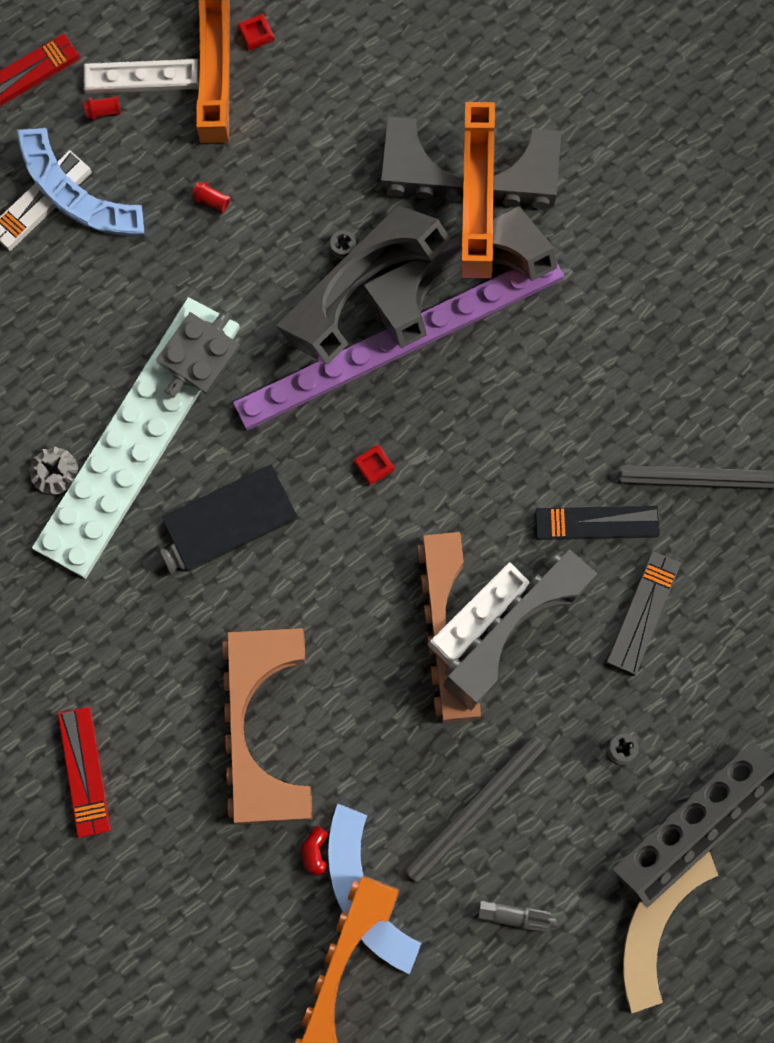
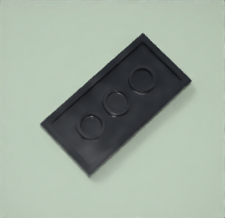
(230, 517)

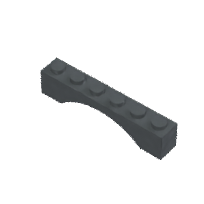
(478, 672)

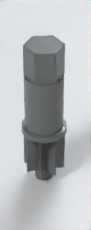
(516, 916)

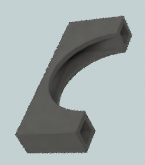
(410, 170)
(398, 238)
(400, 293)

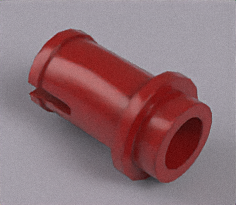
(102, 107)
(210, 197)

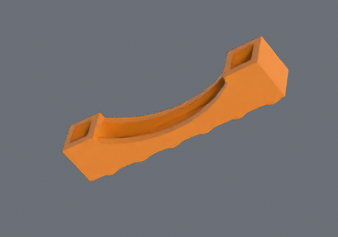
(214, 71)
(478, 190)
(371, 903)

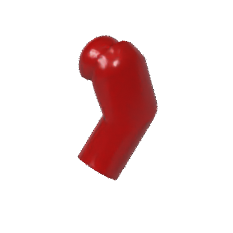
(311, 852)

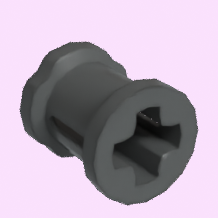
(625, 739)

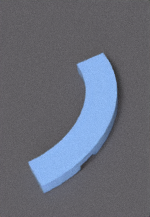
(68, 196)
(345, 868)

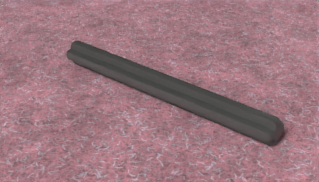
(696, 476)
(475, 809)

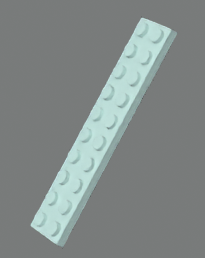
(121, 460)

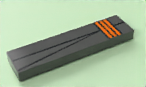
(643, 613)

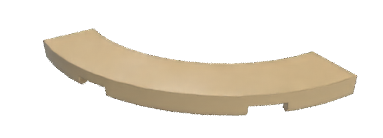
(645, 933)

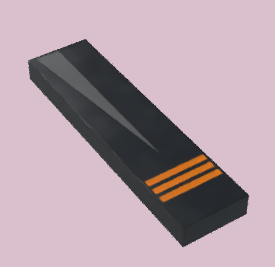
(597, 522)

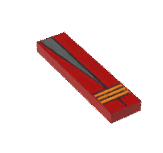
(36, 67)
(84, 772)

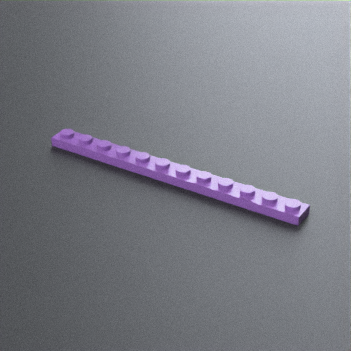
(383, 348)

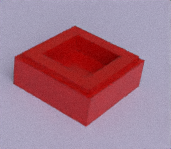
(256, 32)
(374, 465)

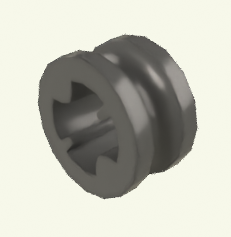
(346, 235)
(172, 559)

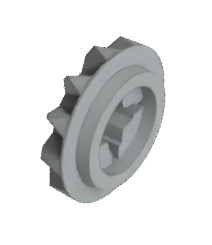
(55, 483)

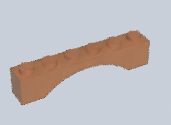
(443, 563)

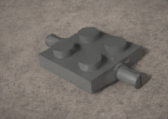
(198, 353)

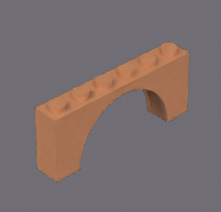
(252, 660)

